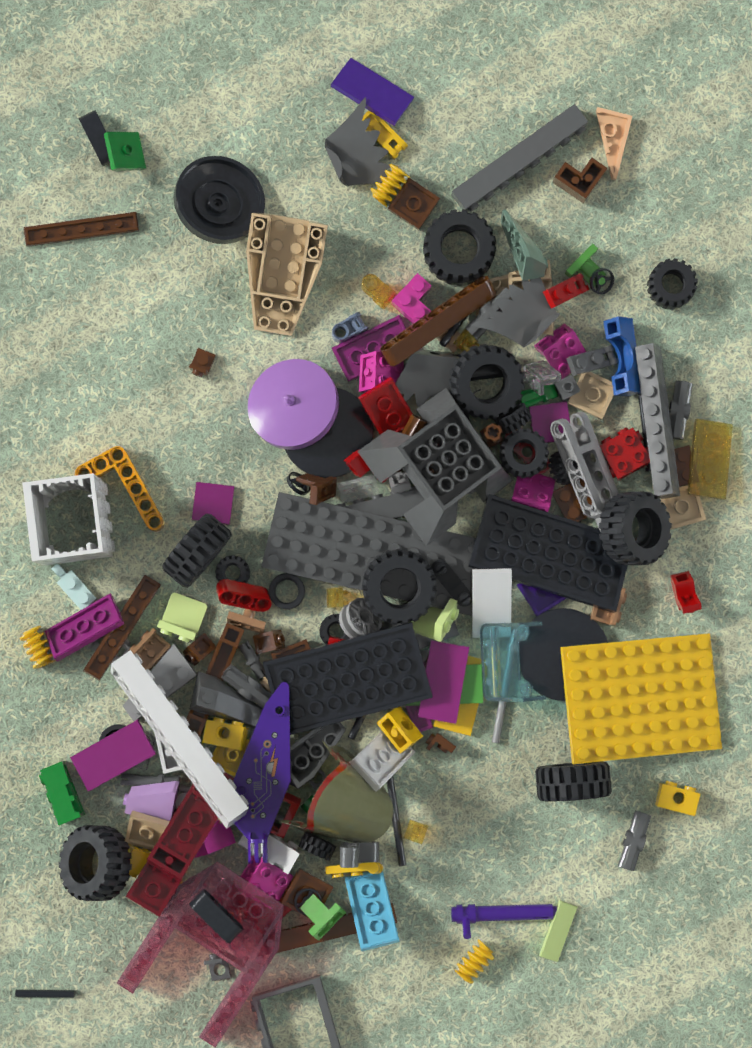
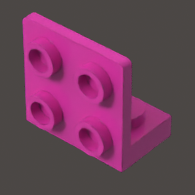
(559, 347)
(375, 370)
(534, 491)
(267, 878)

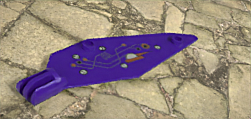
(265, 773)

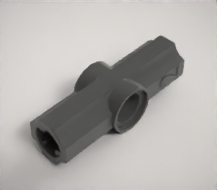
(484, 314)
(680, 408)
(246, 686)
(634, 840)

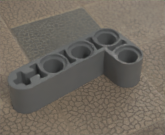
(353, 853)

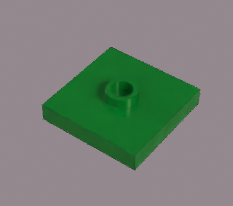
(124, 151)

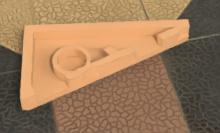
(614, 133)

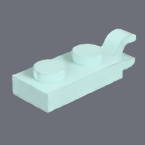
(74, 587)

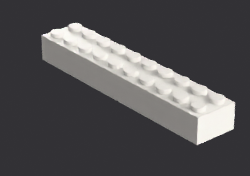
(179, 739)

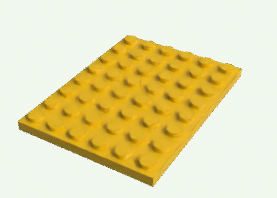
(641, 698)

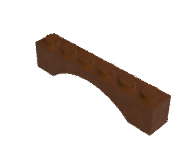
(220, 661)

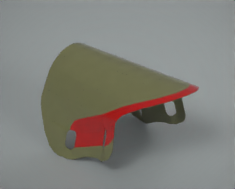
(347, 805)

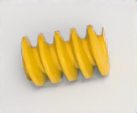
(389, 184)
(37, 648)
(474, 962)

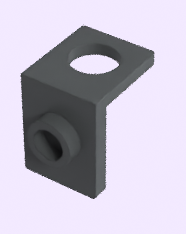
(214, 960)

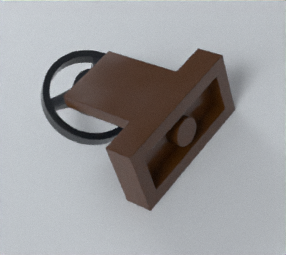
(319, 488)

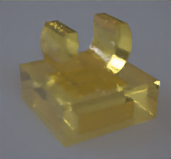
(465, 341)
(335, 597)
(415, 831)

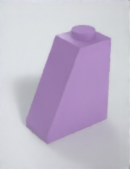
(153, 799)

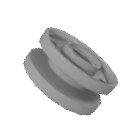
(358, 619)

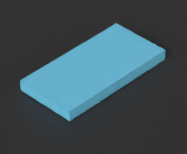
(371, 910)

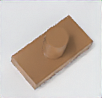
(246, 621)

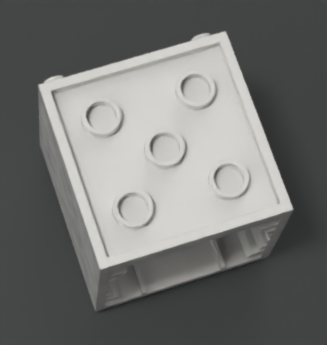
(38, 495)

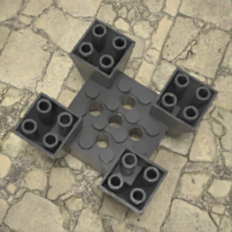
(415, 454)

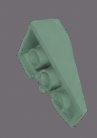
(525, 252)

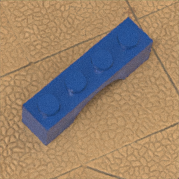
(621, 335)

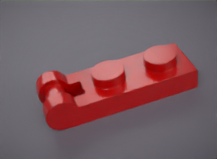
(565, 290)

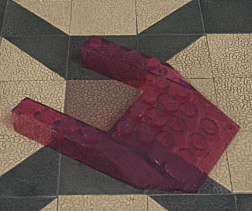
(248, 952)

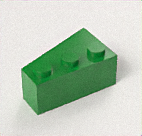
(61, 793)

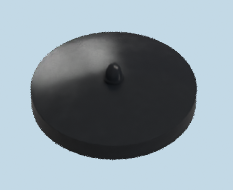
(218, 198)
(348, 434)
(542, 652)

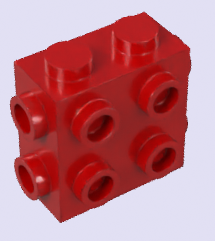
(625, 453)

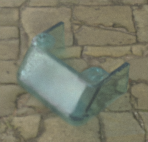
(502, 662)

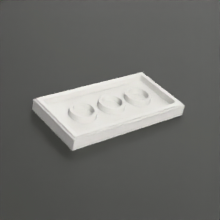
(490, 597)
(379, 761)

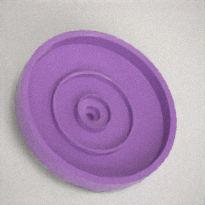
(293, 404)

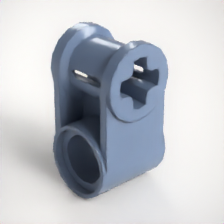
(350, 327)

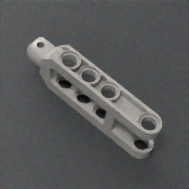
(577, 445)

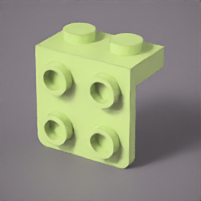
(182, 617)
(437, 621)

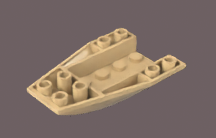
(282, 268)

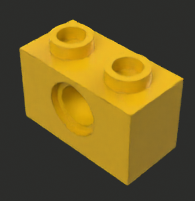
(400, 729)
(236, 737)
(687, 805)

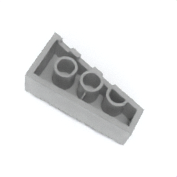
(171, 673)

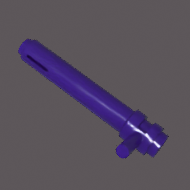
(471, 914)

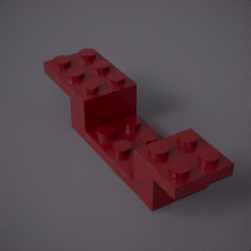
(173, 853)

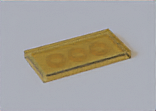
(710, 459)

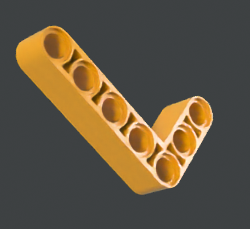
(128, 482)

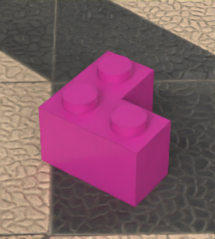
(409, 299)
(217, 839)

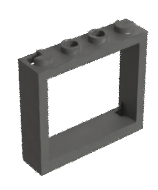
(261, 1022)

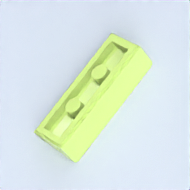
(558, 931)

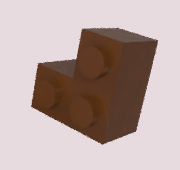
(580, 183)

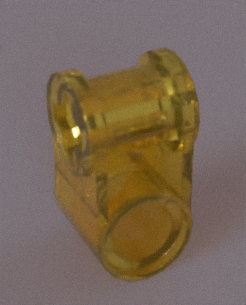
(380, 293)

